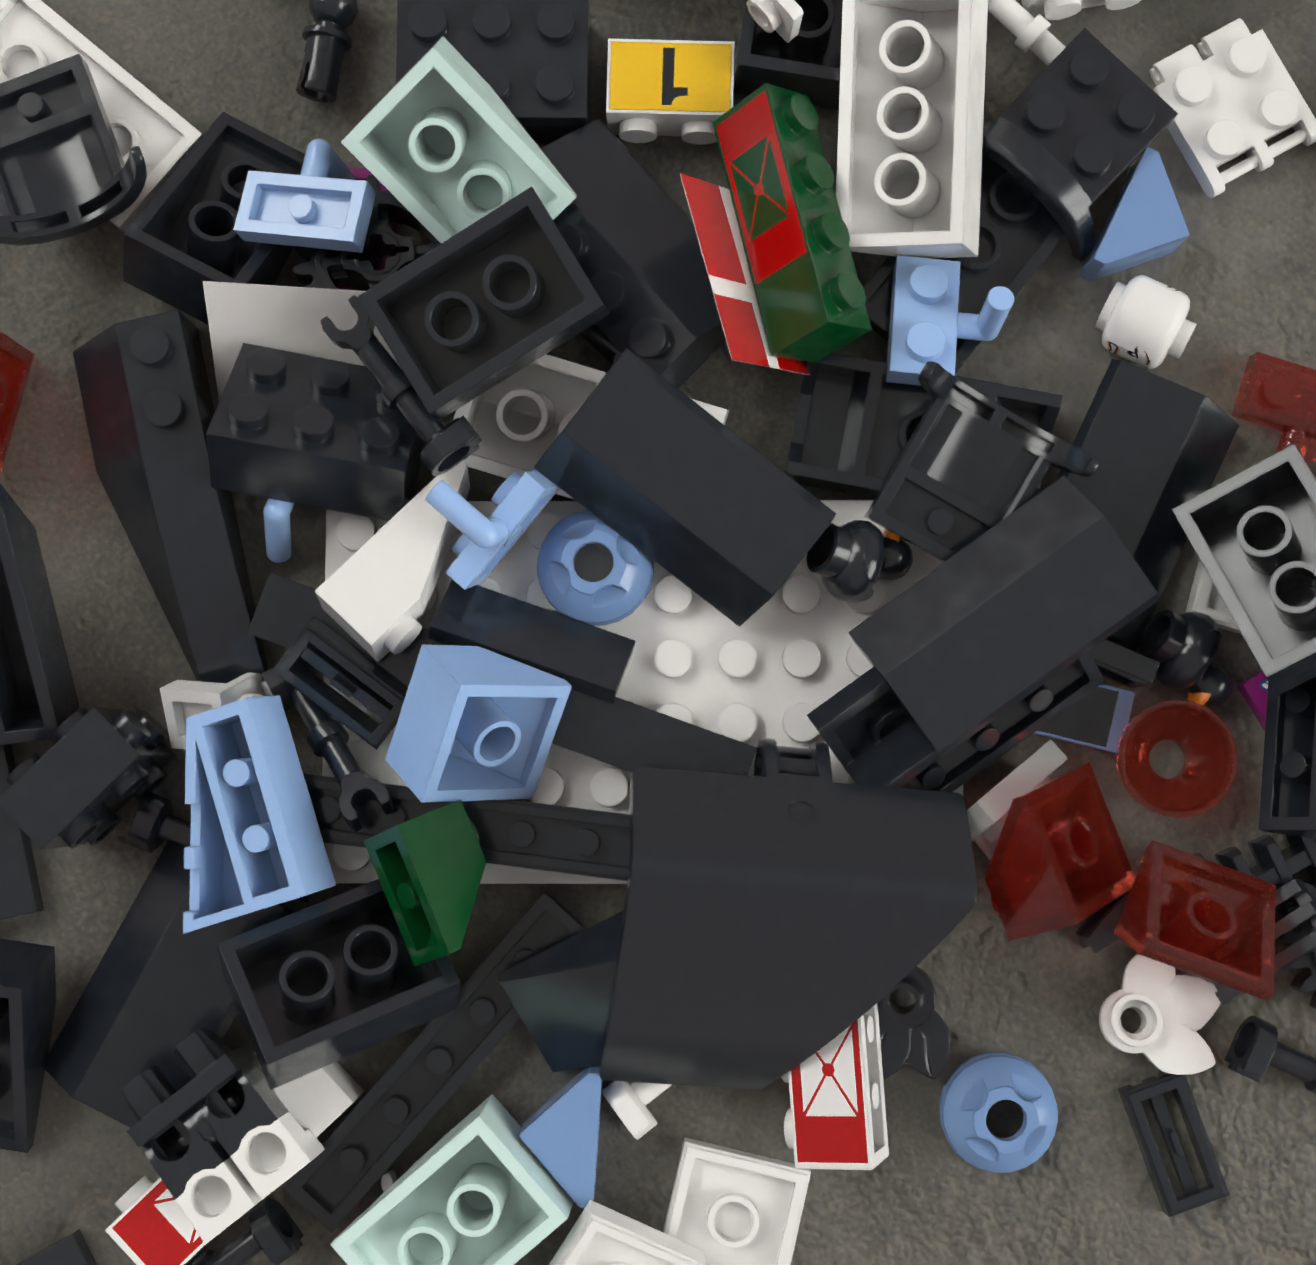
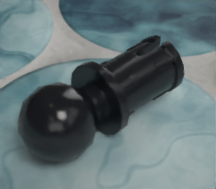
(325, 48)

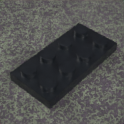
(1013, 244)

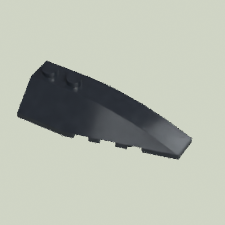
(147, 433)

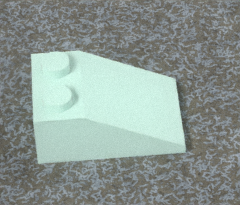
(452, 147)
(463, 1202)

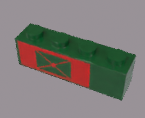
(791, 225)

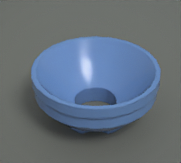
(586, 601)
(972, 1092)

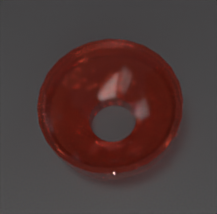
(1207, 752)

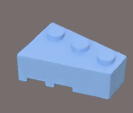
(249, 814)

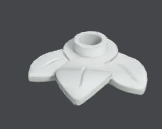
(1169, 1014)

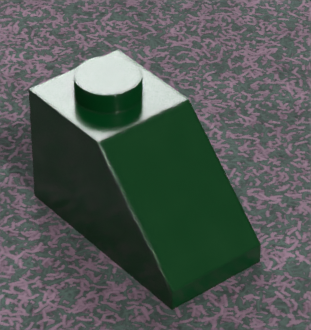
(430, 878)

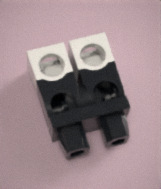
(220, 1136)

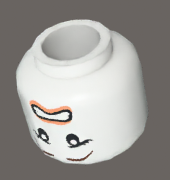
(1145, 322)

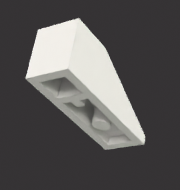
(392, 577)

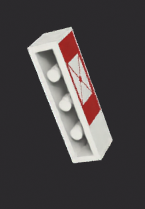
(840, 1102)
(151, 1221)

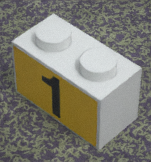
(668, 88)

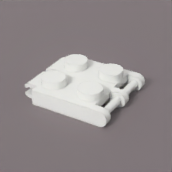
(1231, 104)

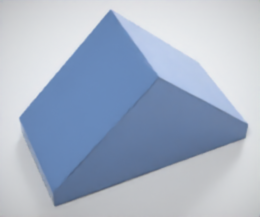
(1141, 222)
(567, 1134)

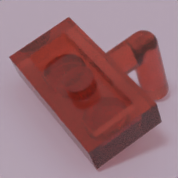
(1280, 398)

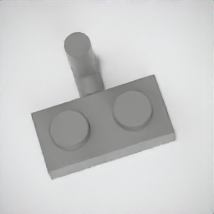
(990, 812)

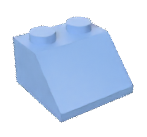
(475, 725)

